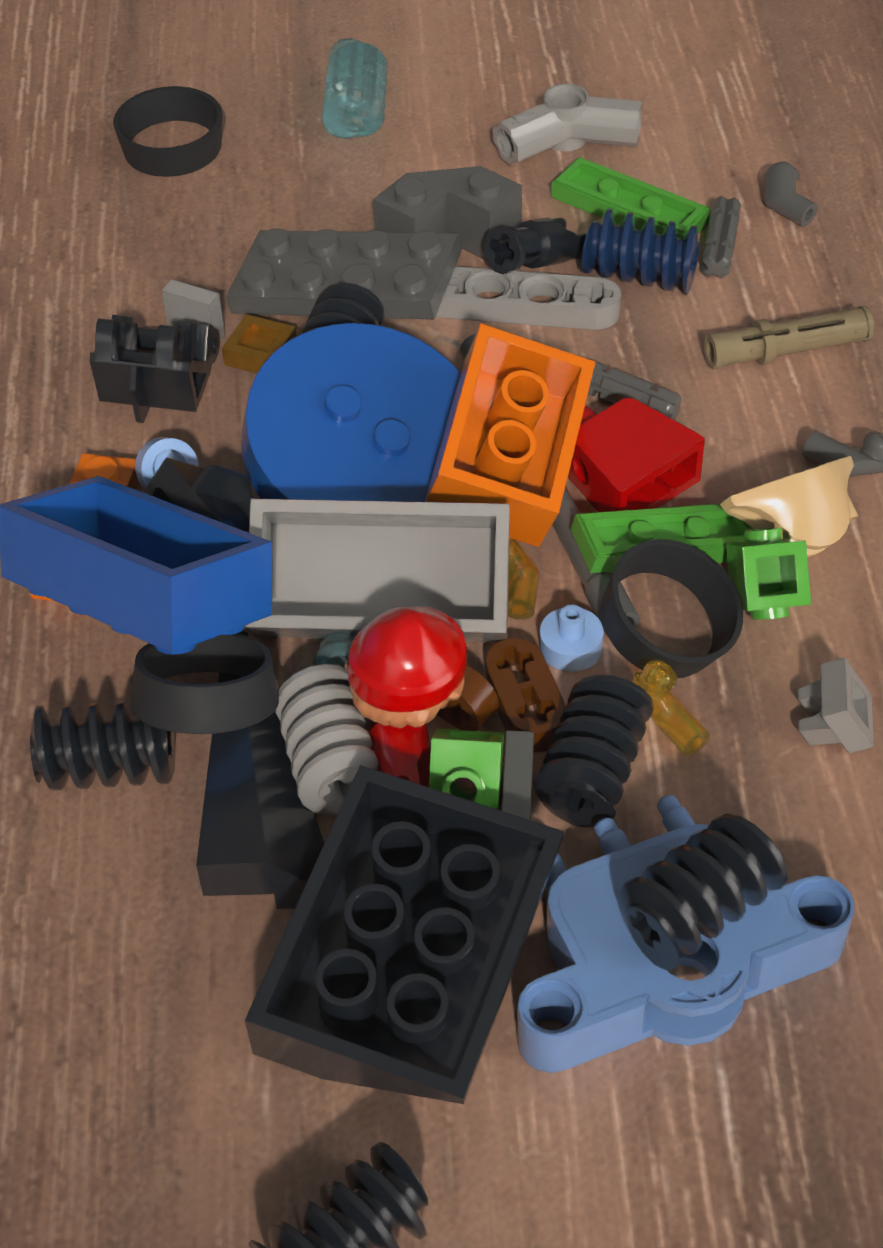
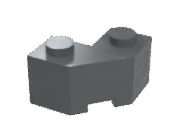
(450, 201)

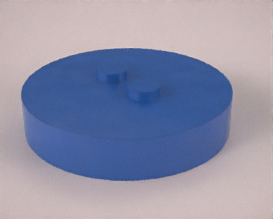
(348, 416)

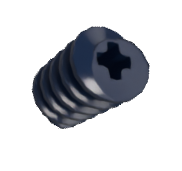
(641, 250)

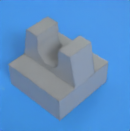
(842, 706)

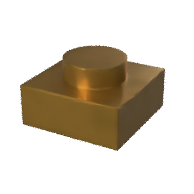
(255, 342)

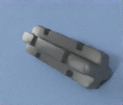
(721, 237)
(619, 385)

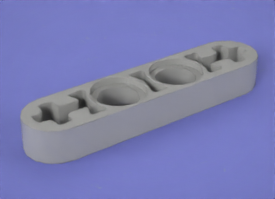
(517, 290)

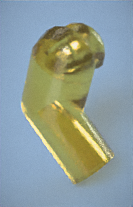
(668, 712)

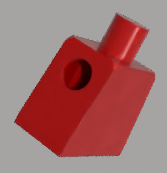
(634, 457)

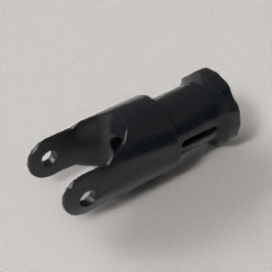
(532, 244)

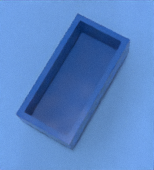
(137, 563)

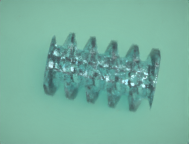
(354, 89)

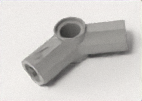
(568, 122)

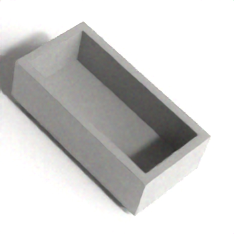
(356, 559)

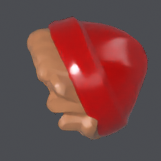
(407, 666)

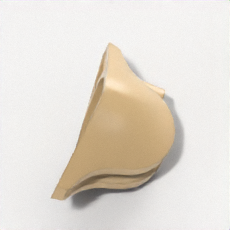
(805, 505)

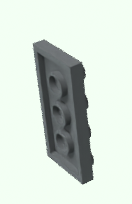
(293, 267)

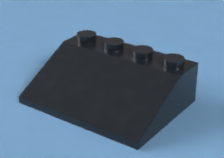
(403, 940)

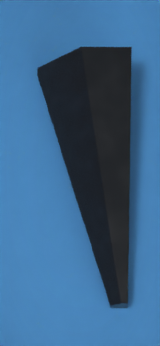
(253, 822)

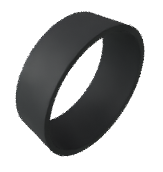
(166, 105)
(697, 573)
(205, 706)

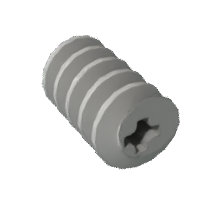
(323, 736)

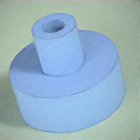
(154, 453)
(571, 638)

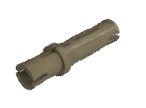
(767, 340)

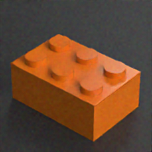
(513, 430)

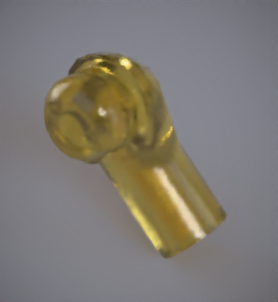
(522, 583)

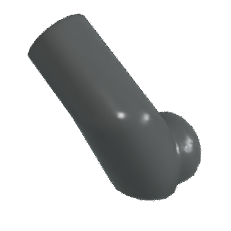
(782, 196)
(866, 459)

